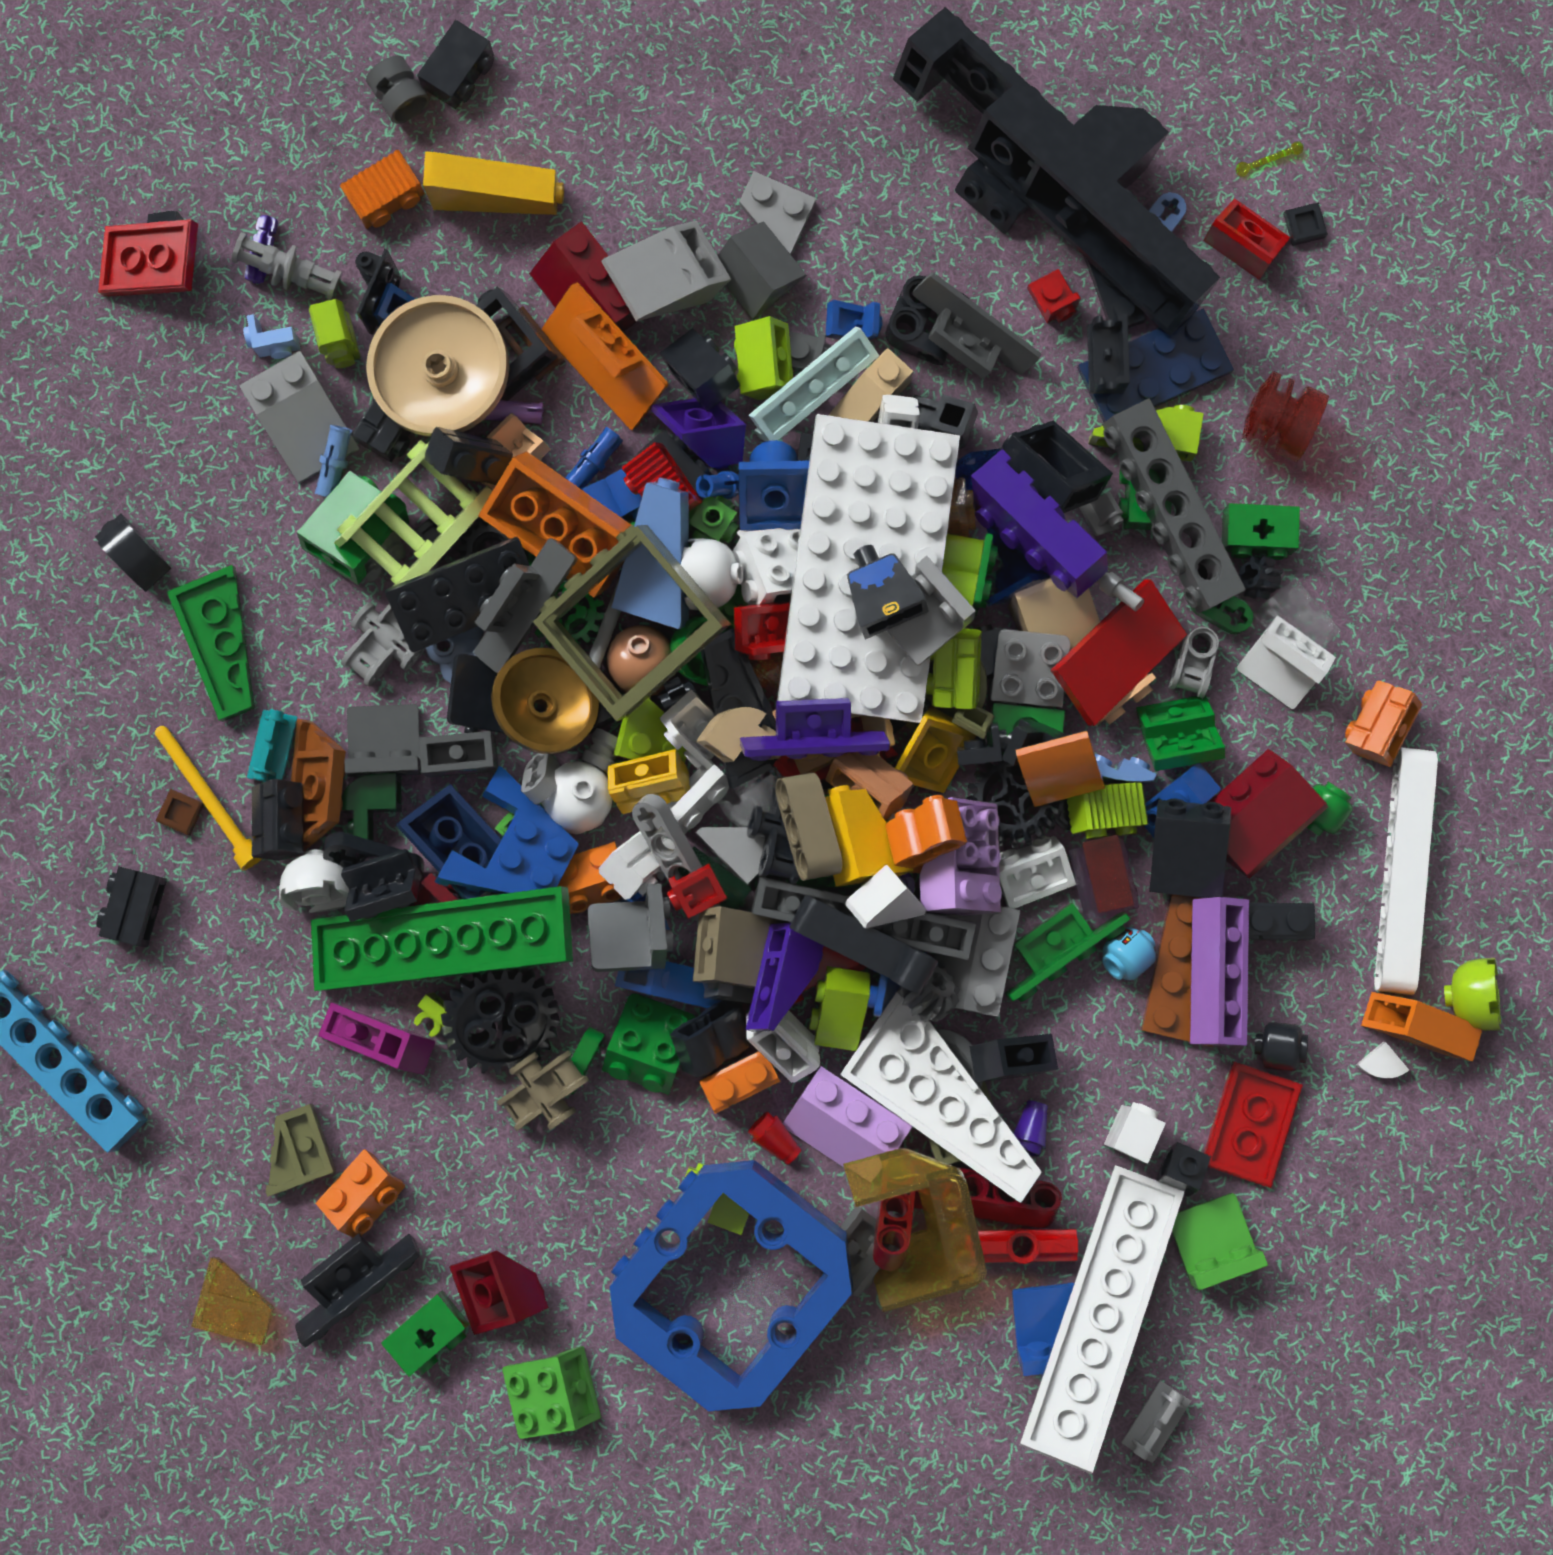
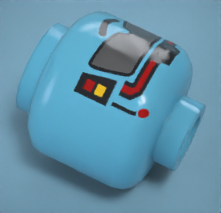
(1129, 954)

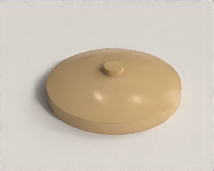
(437, 365)

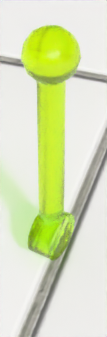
(1243, 168)

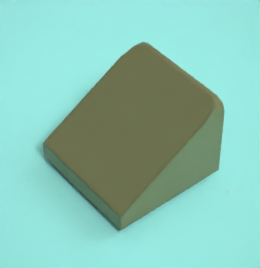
(974, 720)

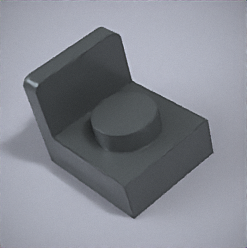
(806, 349)

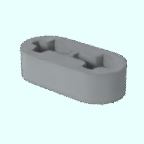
(539, 778)

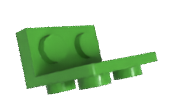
(1215, 1242)
(551, 1394)

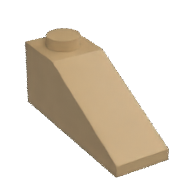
(883, 377)

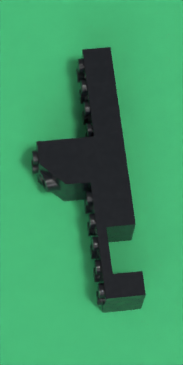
(1066, 170)

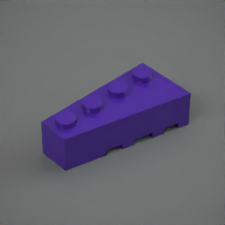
(1036, 526)

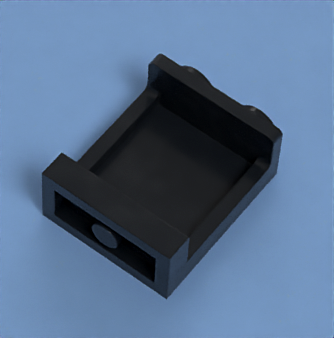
(1190, 848)

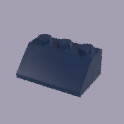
(447, 825)

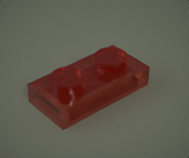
(1108, 873)

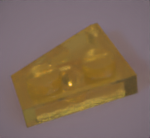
(231, 1306)

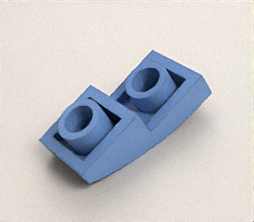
(1126, 772)

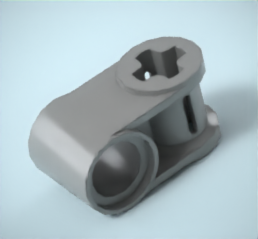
(1194, 669)

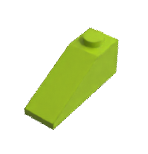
(1181, 425)

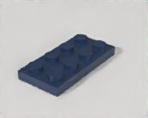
(1167, 366)

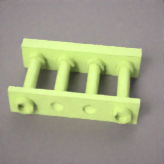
(426, 551)

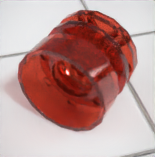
(1284, 416)

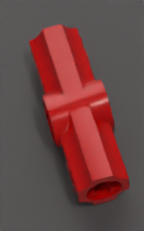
(1046, 1245)

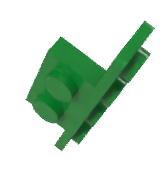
(1056, 944)

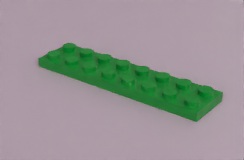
(443, 939)

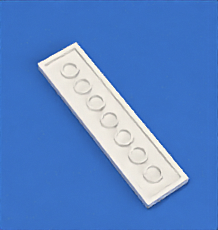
(1102, 1320)

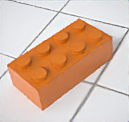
(542, 504)

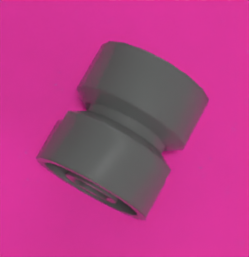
(396, 87)

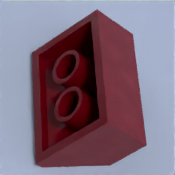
(578, 259)
(1267, 811)

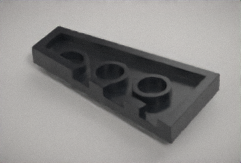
(733, 686)

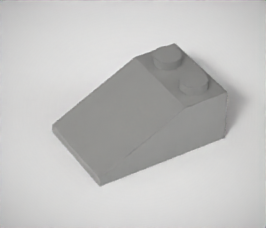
(295, 413)

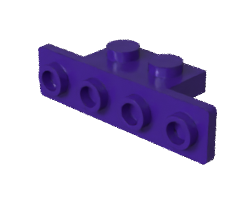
(814, 728)

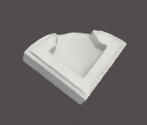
(1382, 1063)

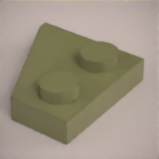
(298, 1151)

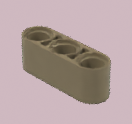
(808, 826)

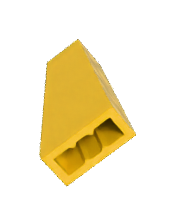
(490, 185)

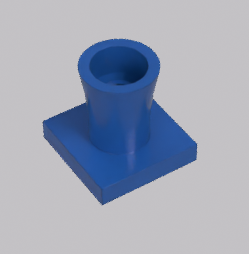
(772, 488)

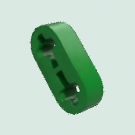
(1222, 620)
(587, 1050)

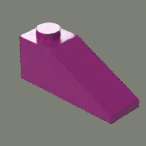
(377, 1039)

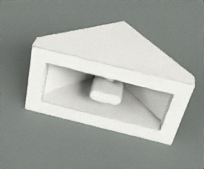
(884, 900)

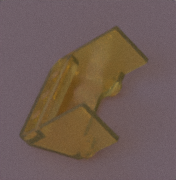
(944, 1255)

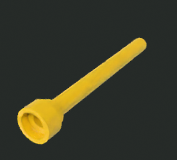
(242, 846)

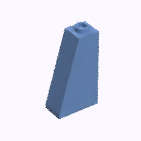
(644, 584)

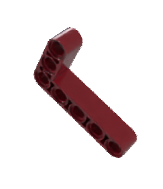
(985, 1206)

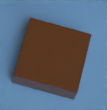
(180, 812)

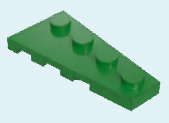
(216, 637)

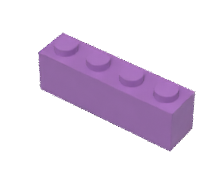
(1219, 971)

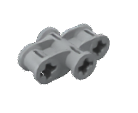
(378, 646)

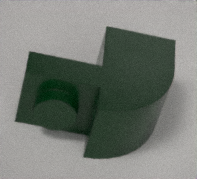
(371, 795)

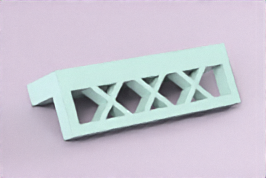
(813, 385)

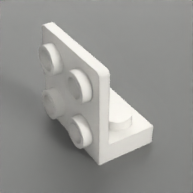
(1286, 662)

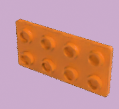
(604, 356)

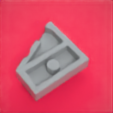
(779, 206)

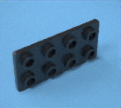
(451, 596)

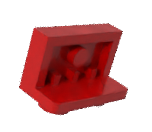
(761, 629)

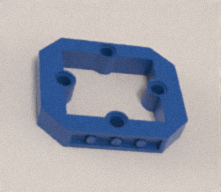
(692, 1365)

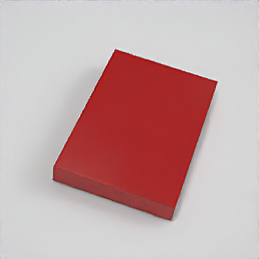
(148, 258)
(1252, 1124)

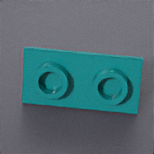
(272, 746)

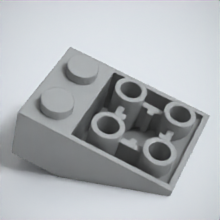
(667, 271)

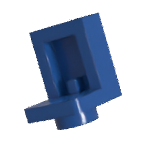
(845, 316)

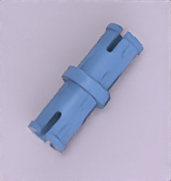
(333, 459)

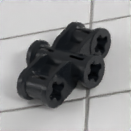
(776, 852)

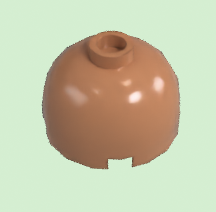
(635, 654)

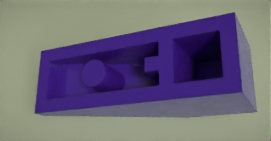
(784, 973)

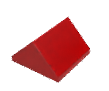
(1246, 238)

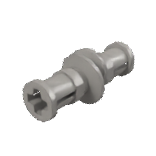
(286, 266)

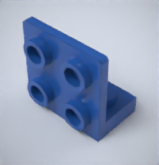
(1037, 1322)

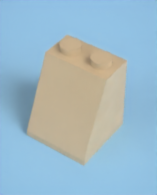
(1053, 611)

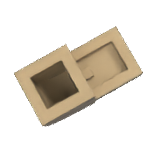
(726, 728)

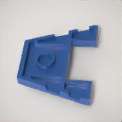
(529, 854)

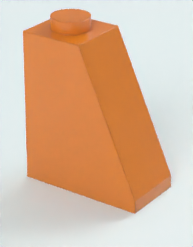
(1422, 1025)

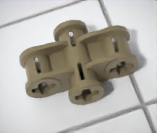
(542, 1090)

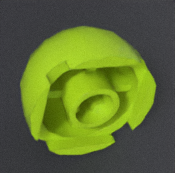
(1476, 994)

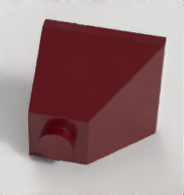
(497, 1291)

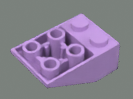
(968, 877)

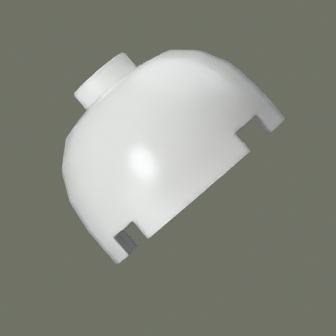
(713, 569)
(580, 797)
(313, 882)

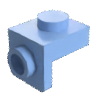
(272, 343)

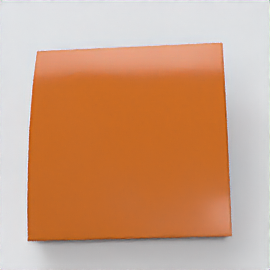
(1060, 768)

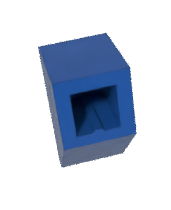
(1191, 786)

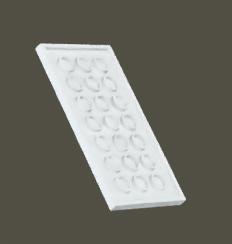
(863, 489)

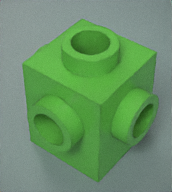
(722, 530)

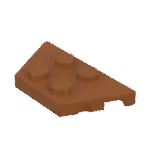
(321, 770)

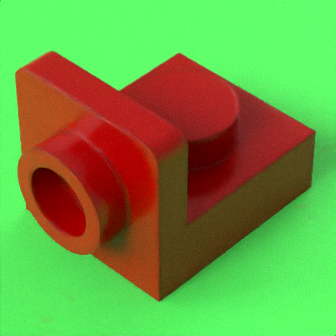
(1054, 297)
(696, 891)

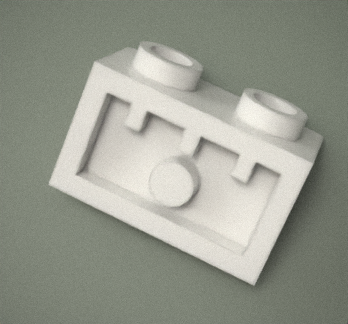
(1034, 872)

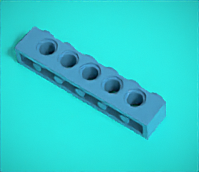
(58, 1082)

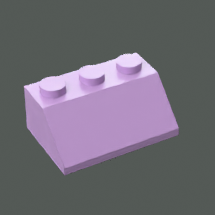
(843, 1120)

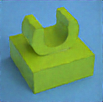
(433, 1008)

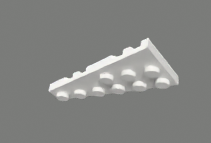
(926, 1085)

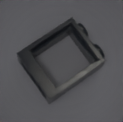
(533, 359)
(1083, 472)

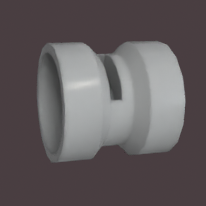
(602, 751)

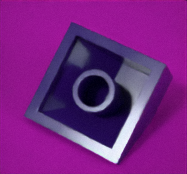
(712, 434)

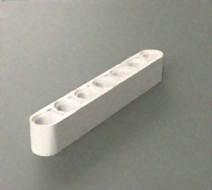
(1407, 871)

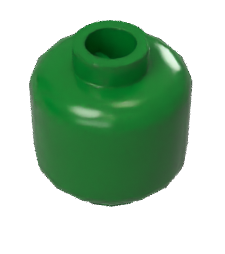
(1337, 812)

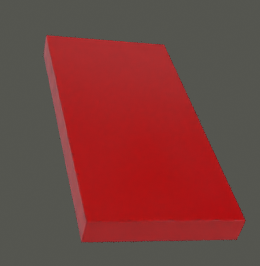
(1118, 654)

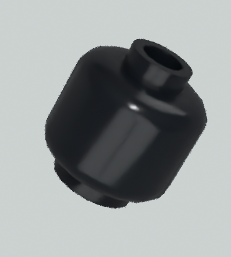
(1282, 1046)

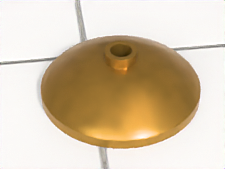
(545, 679)

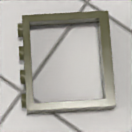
(580, 585)

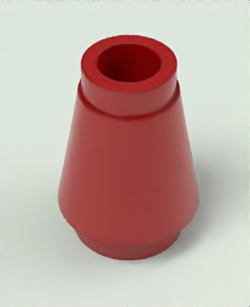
(774, 1138)

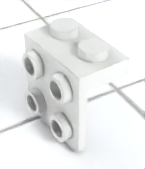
(767, 563)

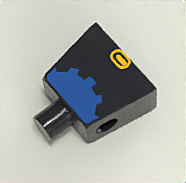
(883, 592)

